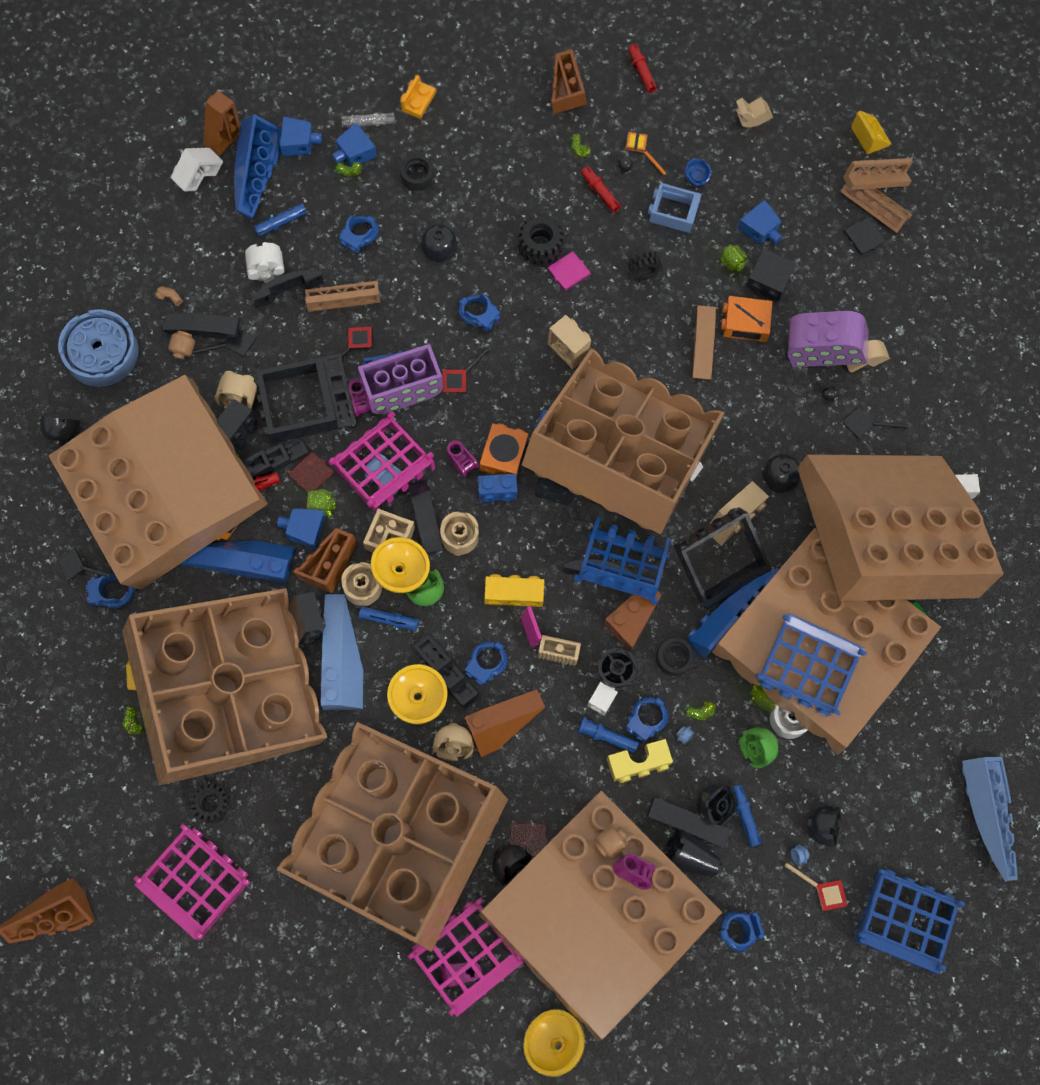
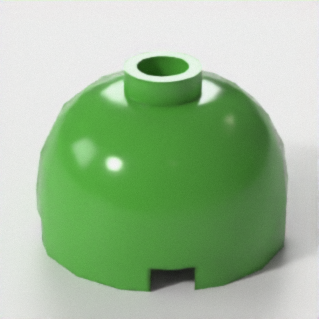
(429, 591)
(759, 746)

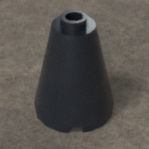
(691, 855)

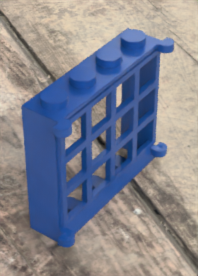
(616, 580)
(823, 637)
(900, 951)

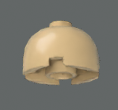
(453, 742)

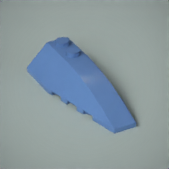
(340, 658)
(989, 798)

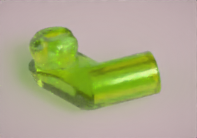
(349, 171)
(702, 713)
(129, 723)

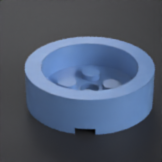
(103, 364)

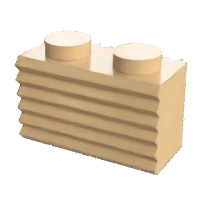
(559, 650)

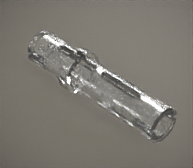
(370, 119)

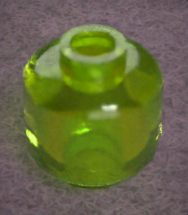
(734, 258)

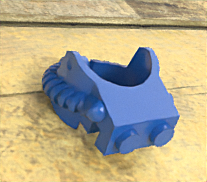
(354, 241)
(485, 320)
(96, 597)
(480, 674)
(641, 730)
(751, 927)

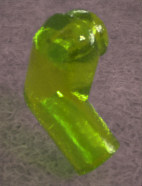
(580, 149)

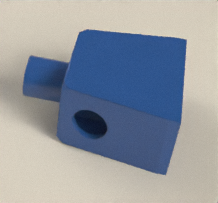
(297, 137)
(354, 147)
(761, 224)
(303, 526)

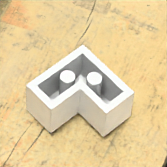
(193, 166)

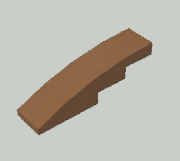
(704, 342)

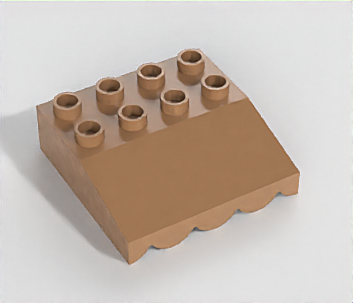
(622, 441)
(157, 482)
(898, 528)
(888, 630)
(221, 684)
(395, 835)
(593, 932)

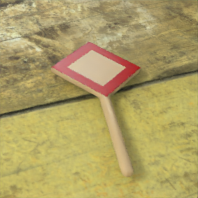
(830, 893)

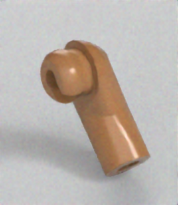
(163, 292)

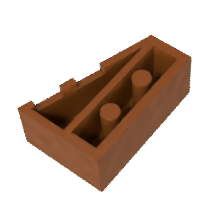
(567, 85)
(221, 123)
(329, 561)
(630, 619)

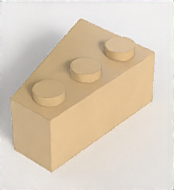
(749, 499)

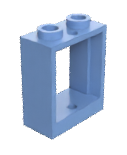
(676, 194)

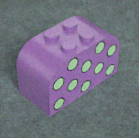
(828, 339)
(401, 380)

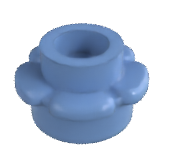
(684, 734)
(799, 854)

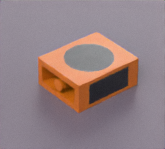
(747, 318)
(503, 450)

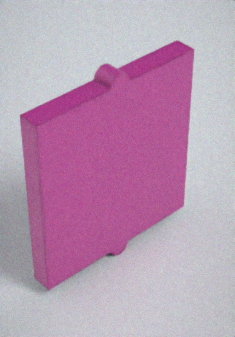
(569, 271)
(531, 627)

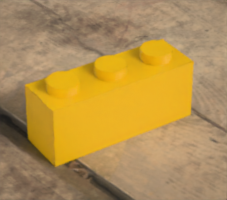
(514, 590)

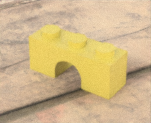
(623, 767)

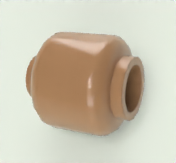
(181, 344)
(611, 841)

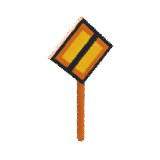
(638, 142)

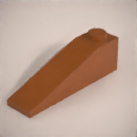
(502, 721)
(55, 911)

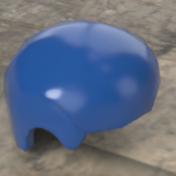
(697, 172)

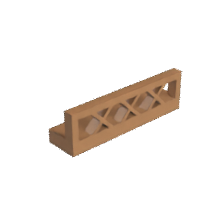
(877, 177)
(879, 206)
(342, 299)

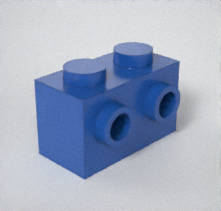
(497, 487)

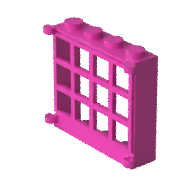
(400, 480)
(170, 906)
(486, 982)

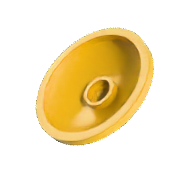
(401, 554)
(413, 681)
(544, 1037)

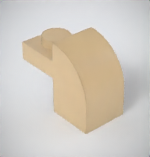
(753, 113)
(876, 354)

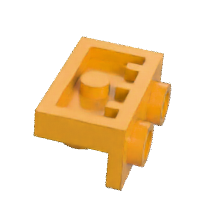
(417, 98)

